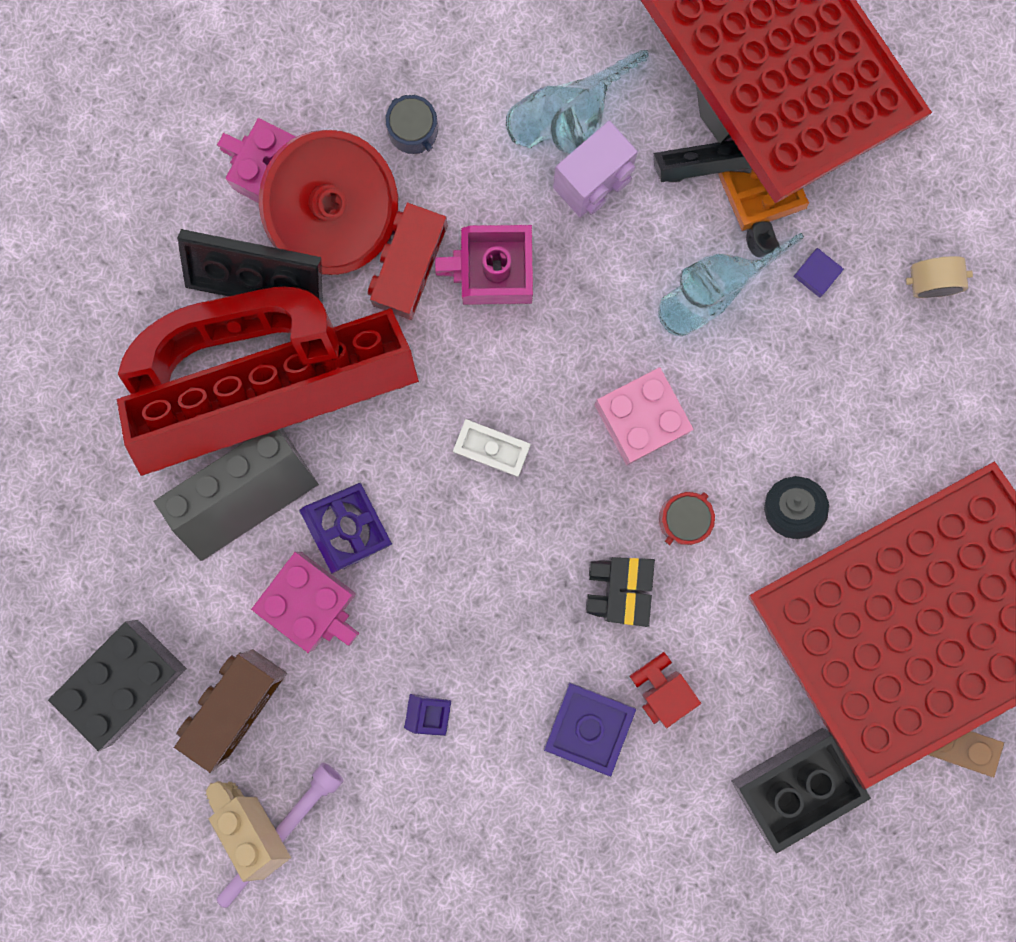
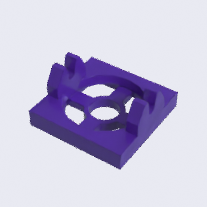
(356, 497)

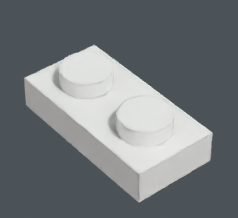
(491, 448)

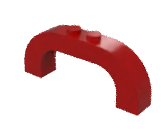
(227, 320)

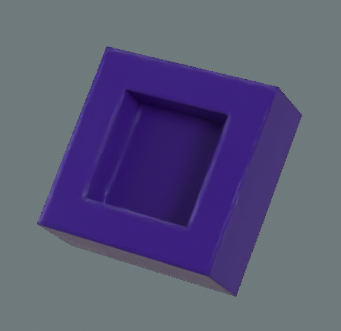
(818, 272)

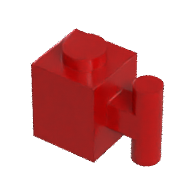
(669, 697)

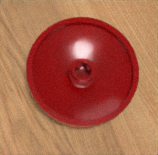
(329, 199)

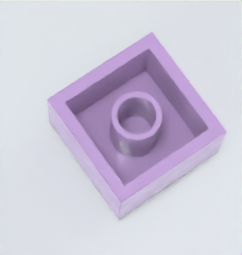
(595, 170)

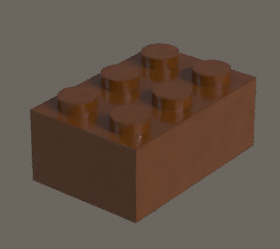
(229, 709)

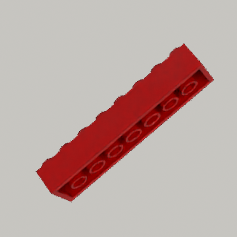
(262, 394)

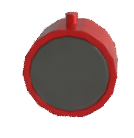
(687, 518)

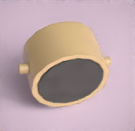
(939, 277)

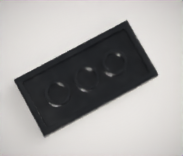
(240, 267)

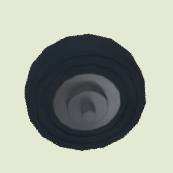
(796, 507)

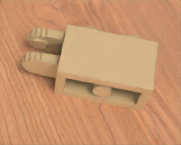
(245, 832)

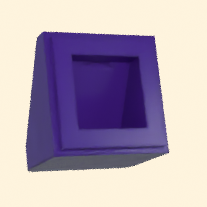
(427, 715)

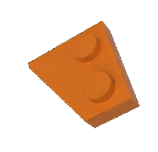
(752, 201)

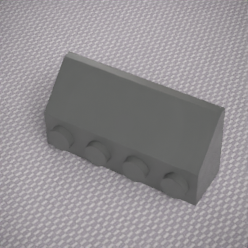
(236, 493)

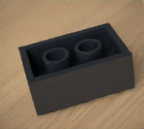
(117, 684)
(800, 790)

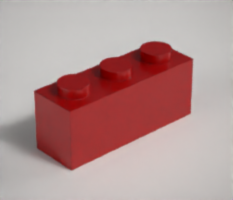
(407, 260)

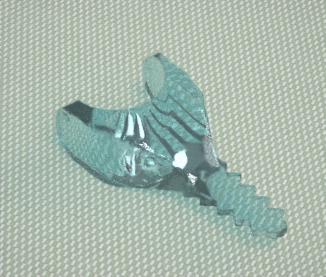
(568, 110)
(710, 288)

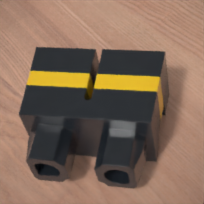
(617, 605)

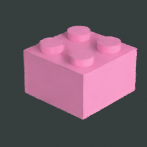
(643, 416)

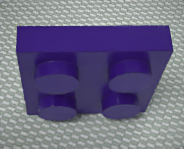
(589, 729)

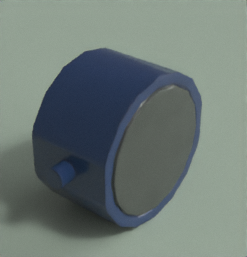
(412, 124)

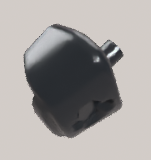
(761, 239)

